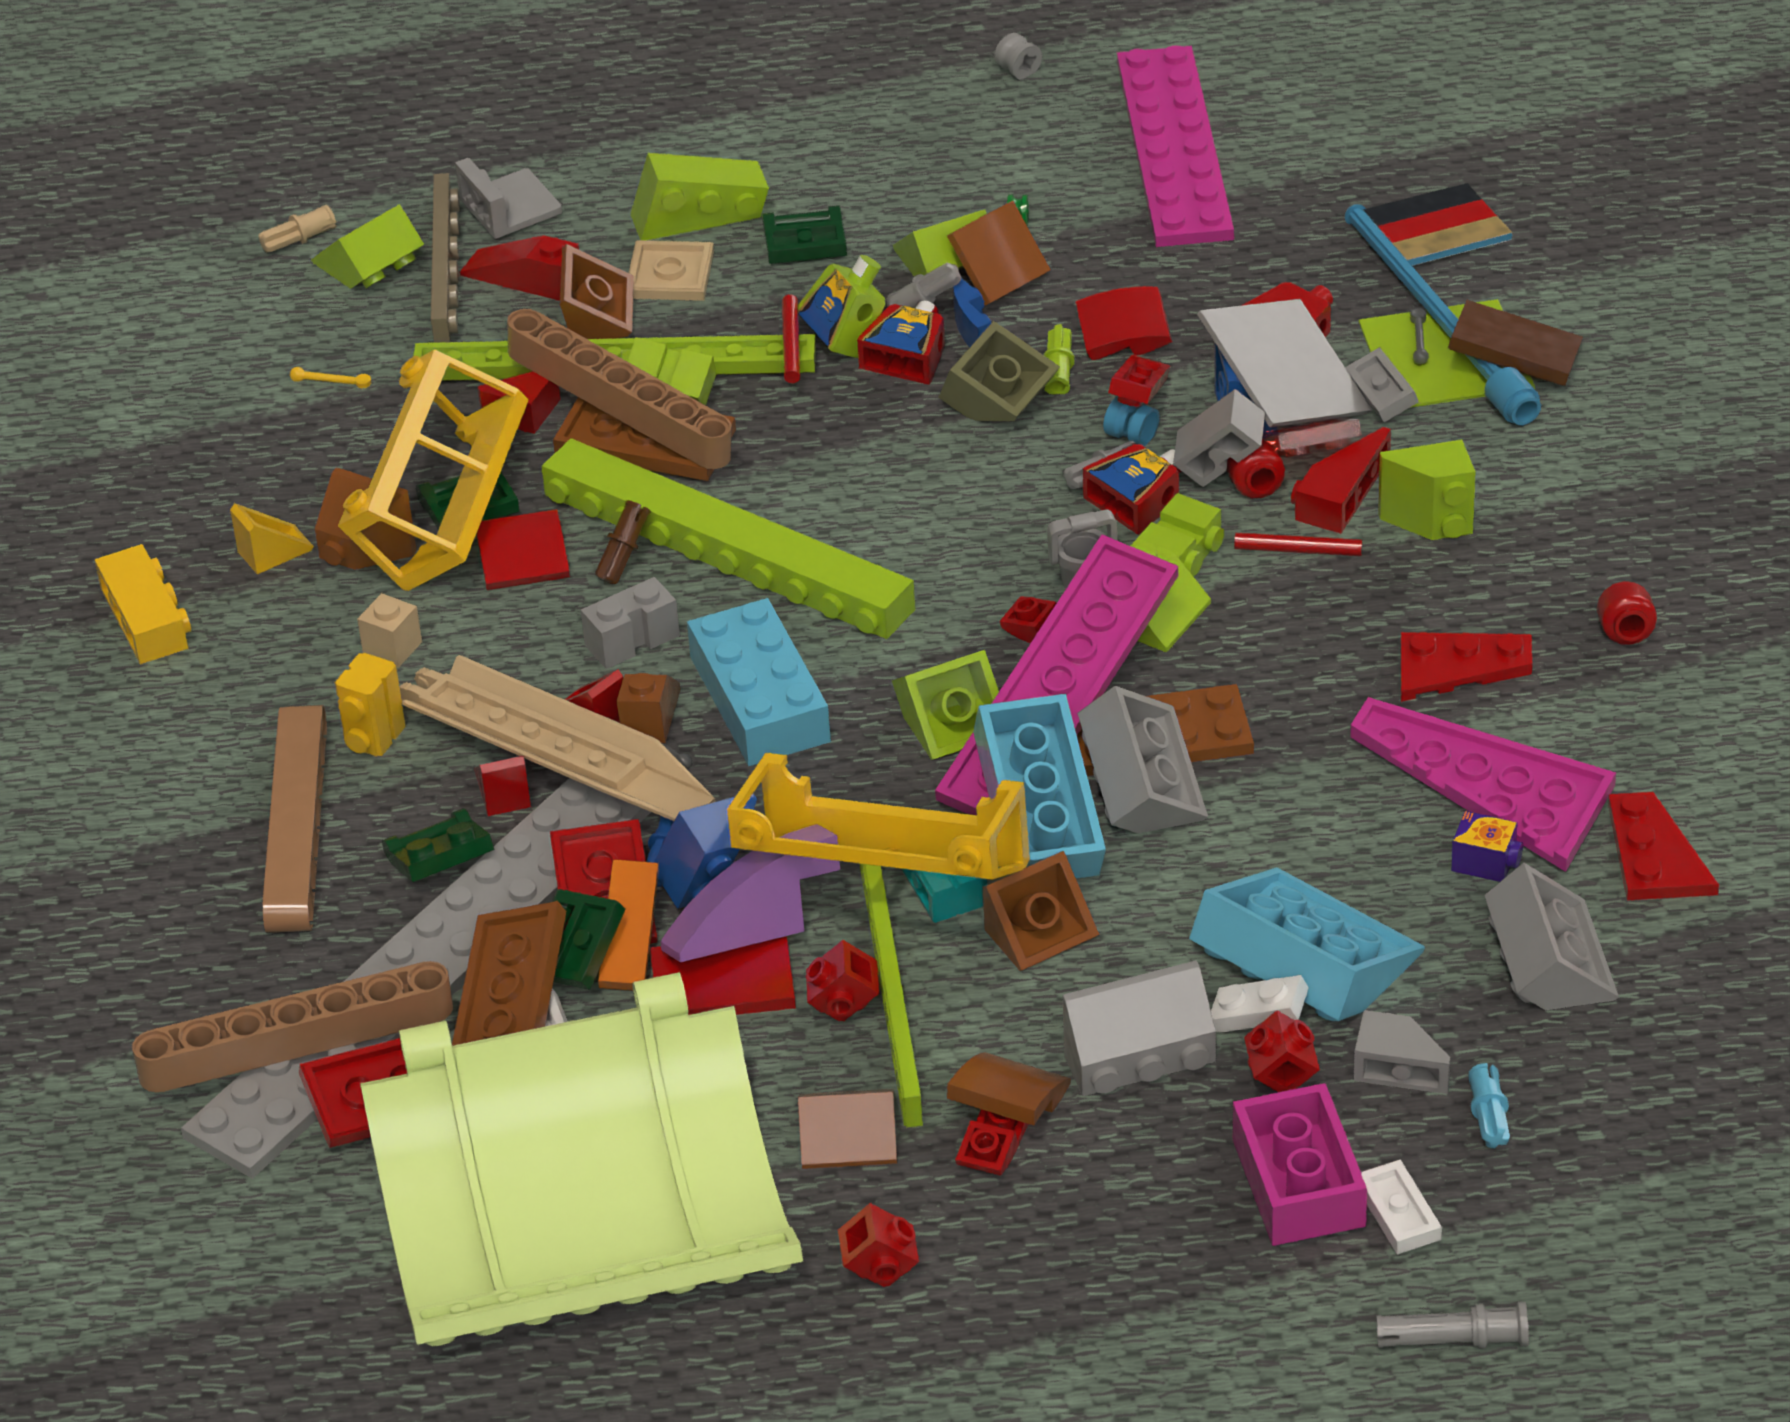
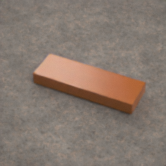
(627, 957)

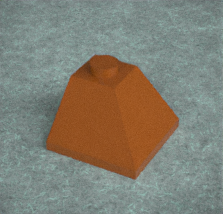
(337, 547)

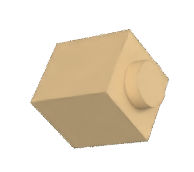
(390, 629)

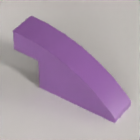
(748, 901)

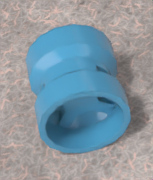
(1132, 422)

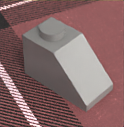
(1399, 1054)

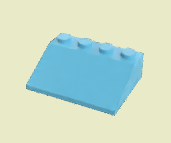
(1289, 928)

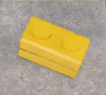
(370, 704)

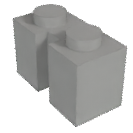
(1222, 431)
(629, 620)

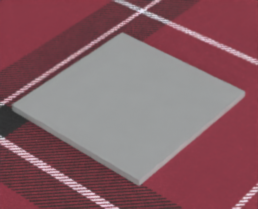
(1284, 362)

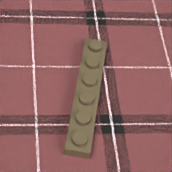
(444, 252)

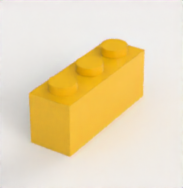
(143, 603)

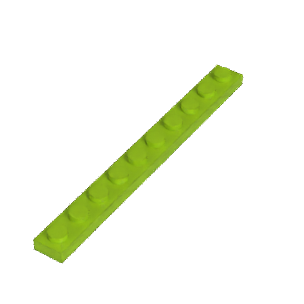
(730, 353)

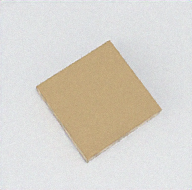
(671, 269)

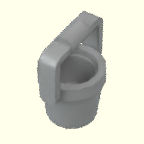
(1077, 540)

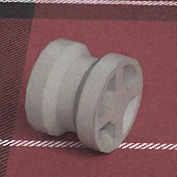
(1018, 56)

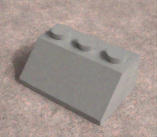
(1141, 762)
(1548, 942)
(1138, 1029)

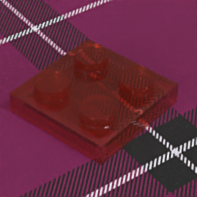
(1322, 434)

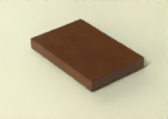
(1515, 342)

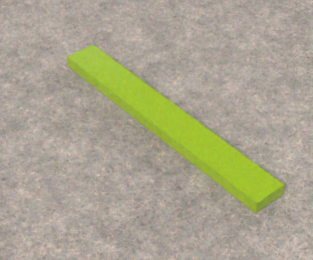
(892, 995)

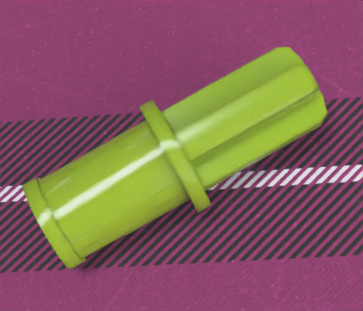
(1060, 353)

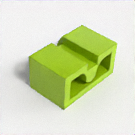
(684, 370)
(1188, 530)

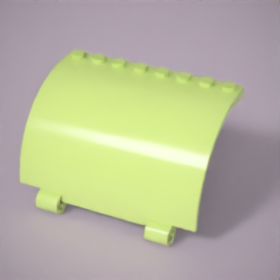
(573, 1166)

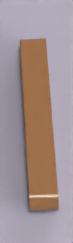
(619, 388)
(294, 819)
(292, 1026)

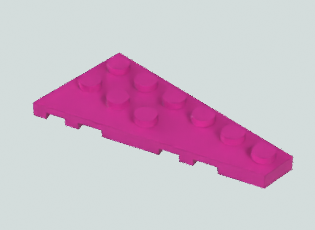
(1492, 776)

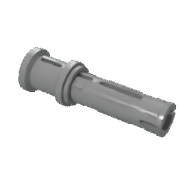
(1476, 1326)

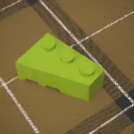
(695, 194)

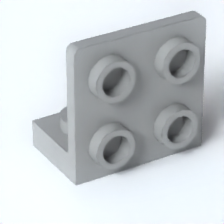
(506, 202)

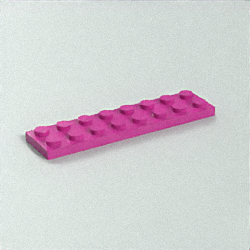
(1174, 146)
(1075, 647)

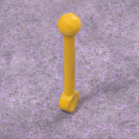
(361, 381)

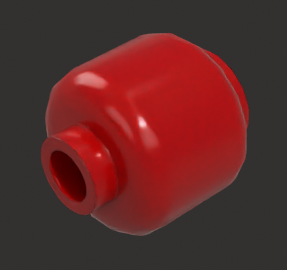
(1257, 473)
(1626, 613)

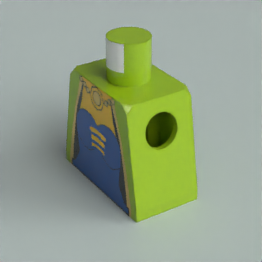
(843, 304)

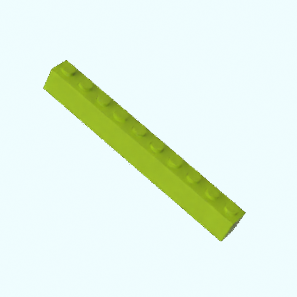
(732, 539)

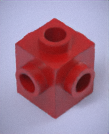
(842, 981)
(1281, 1052)
(878, 1245)

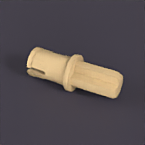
(298, 229)

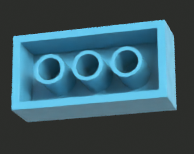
(758, 681)
(1039, 746)

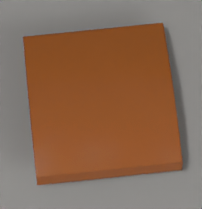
(998, 252)
(1007, 1087)

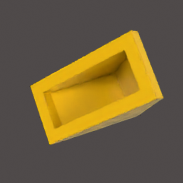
(266, 539)

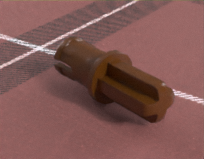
(622, 542)

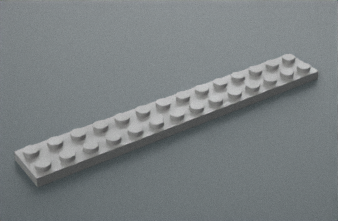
(269, 1104)

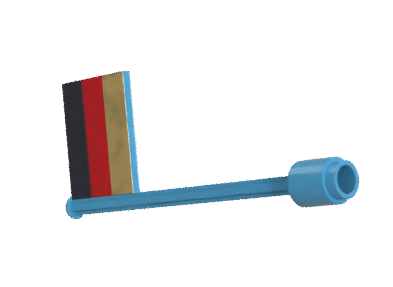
(1435, 228)

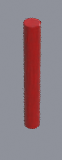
(790, 339)
(1298, 544)

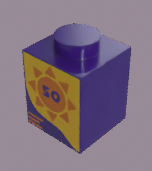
(1485, 847)

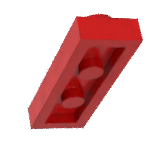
(1138, 380)

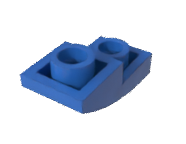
(968, 312)

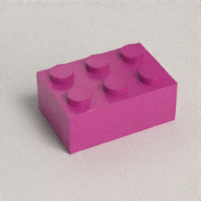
(1299, 1164)

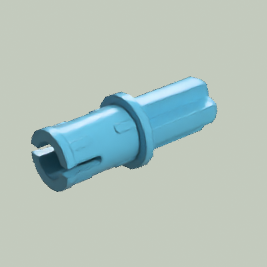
(1489, 1105)

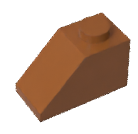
(648, 703)

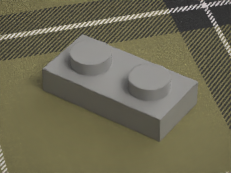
(1382, 385)

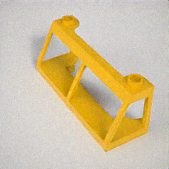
(486, 430)
(882, 832)

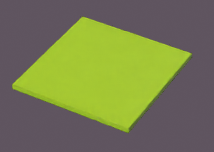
(1446, 374)

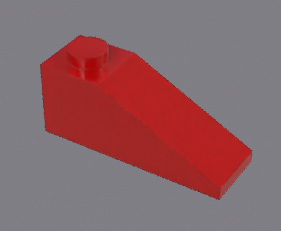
(521, 265)
(1340, 483)

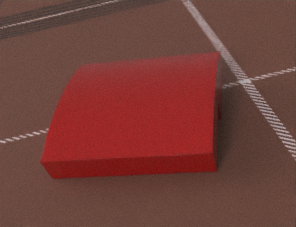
(1123, 320)
(522, 549)

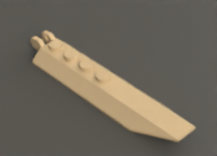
(557, 736)

